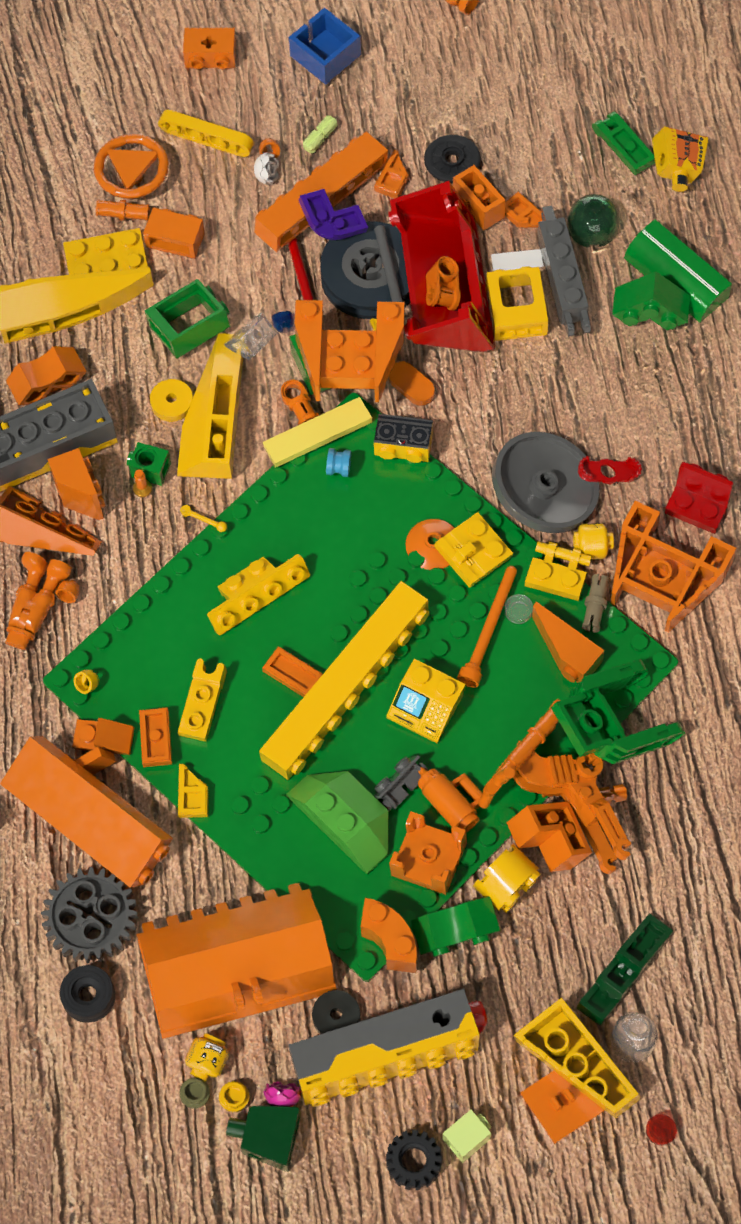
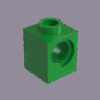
(155, 472)

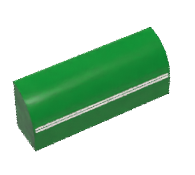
(663, 252)

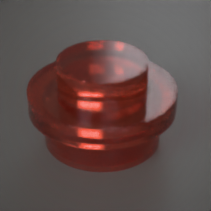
(661, 1129)

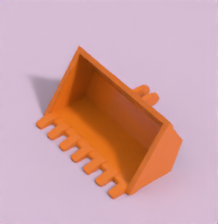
(236, 961)

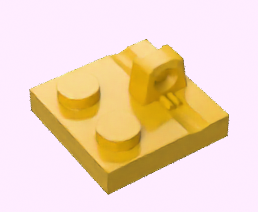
(473, 549)

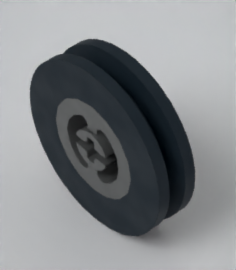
(358, 253)

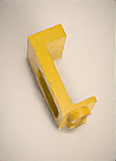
(517, 320)

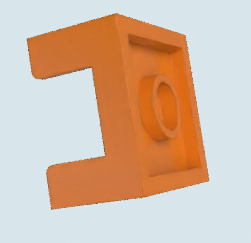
(428, 854)

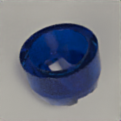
(283, 320)

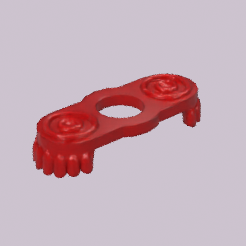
(624, 470)

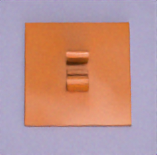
(559, 1106)

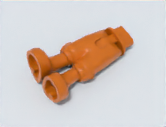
(32, 607)

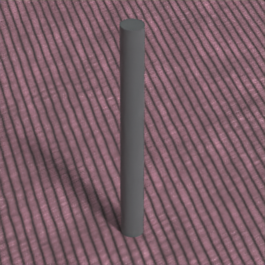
(388, 265)

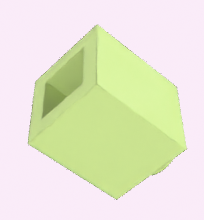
(467, 1135)

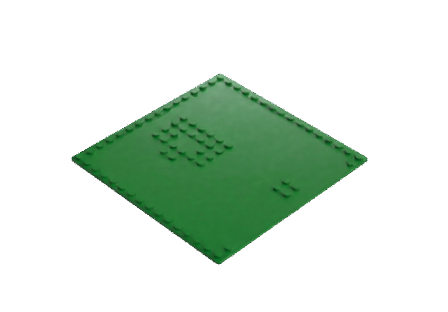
(356, 555)

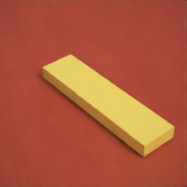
(317, 432)

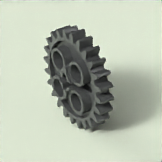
(74, 936)

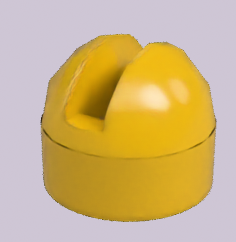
(84, 677)

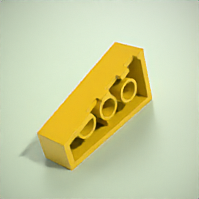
(568, 1047)

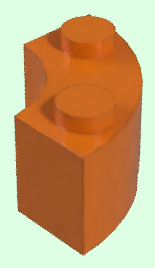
(46, 374)
(390, 933)

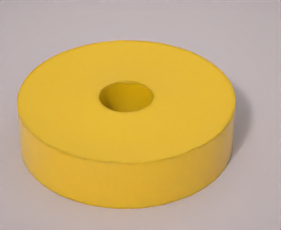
(170, 389)

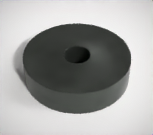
(334, 1001)

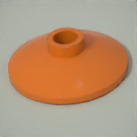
(418, 541)

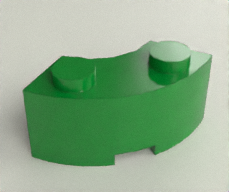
(455, 925)

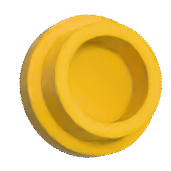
(234, 1096)

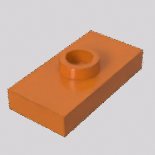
(155, 737)

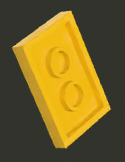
(106, 252)

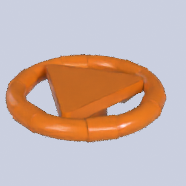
(131, 165)

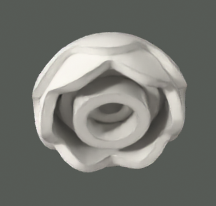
(266, 168)

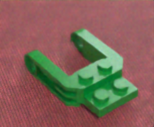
(595, 728)

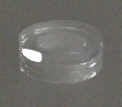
(518, 608)

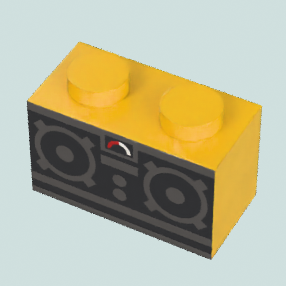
(403, 438)

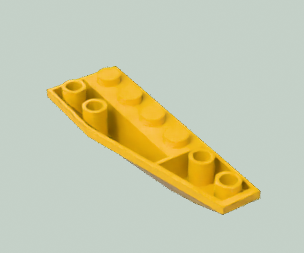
(65, 300)
(212, 418)

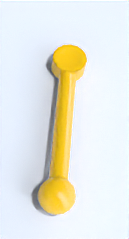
(186, 511)

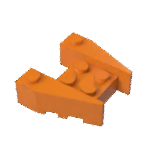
(348, 356)
(663, 572)

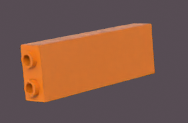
(87, 811)

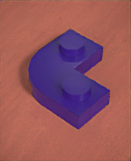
(331, 223)

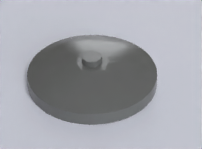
(541, 482)

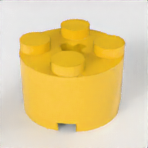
(507, 877)

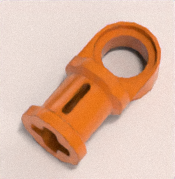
(300, 404)

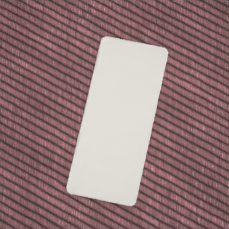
(517, 259)

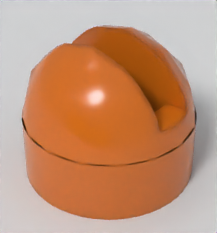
(274, 144)
(68, 591)

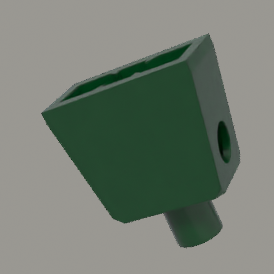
(267, 1134)

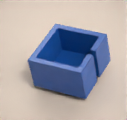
(331, 46)

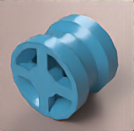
(338, 462)

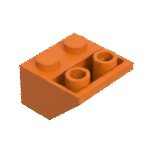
(77, 483)

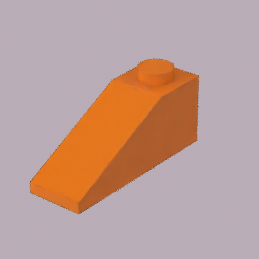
(571, 650)

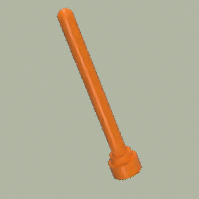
(471, 672)

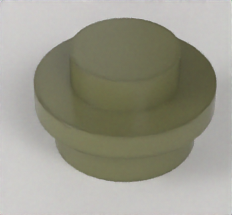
(194, 1093)

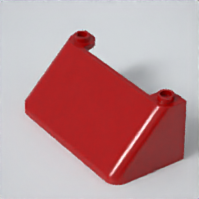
(434, 226)

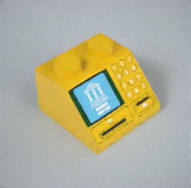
(425, 701)

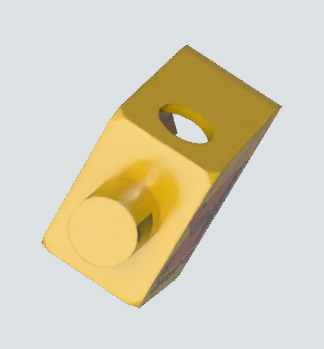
(679, 156)

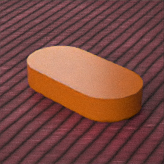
(411, 383)

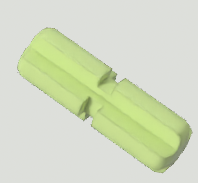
(316, 137)

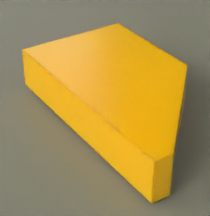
(191, 795)

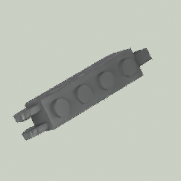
(562, 272)

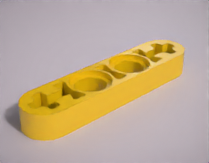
(206, 133)

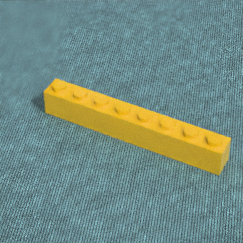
(344, 681)

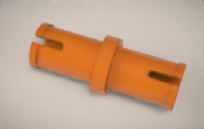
(122, 210)

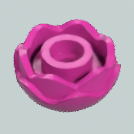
(282, 1095)

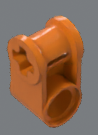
(443, 284)

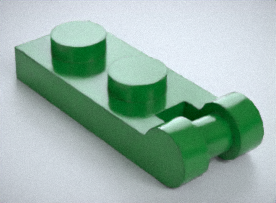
(624, 143)

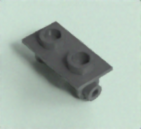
(391, 789)

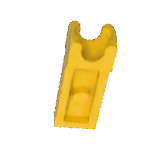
(201, 701)

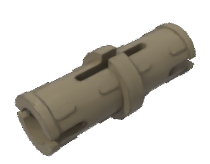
(595, 603)

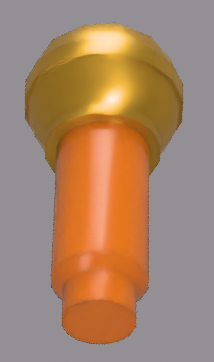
(142, 487)

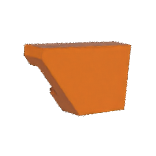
(392, 178)
(522, 212)
(96, 760)

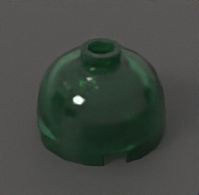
(593, 220)

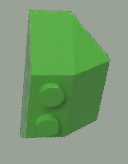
(345, 815)

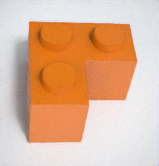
(554, 831)

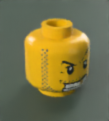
(207, 1057)

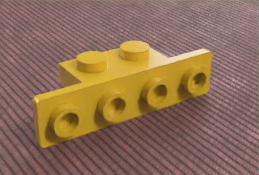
(254, 589)

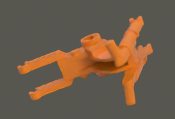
(566, 778)

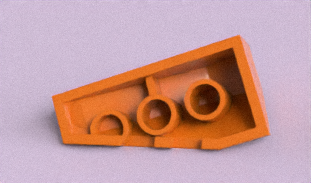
(31, 526)

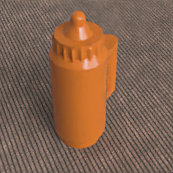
(449, 800)

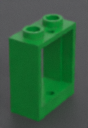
(178, 304)

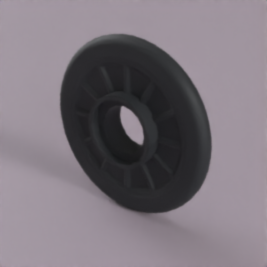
(450, 145)

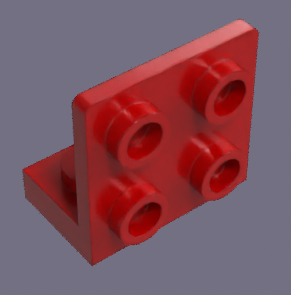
(700, 497)

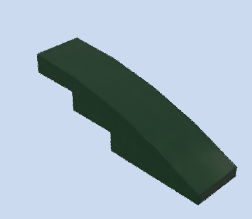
(624, 969)

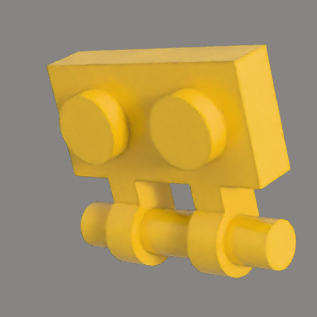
(556, 578)

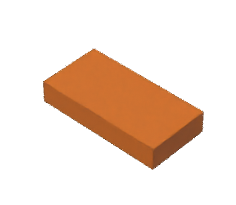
(291, 671)

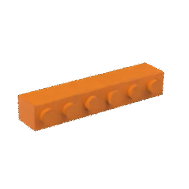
(338, 177)

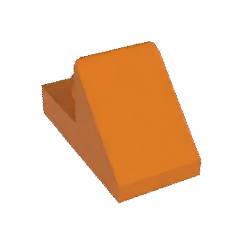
(104, 734)

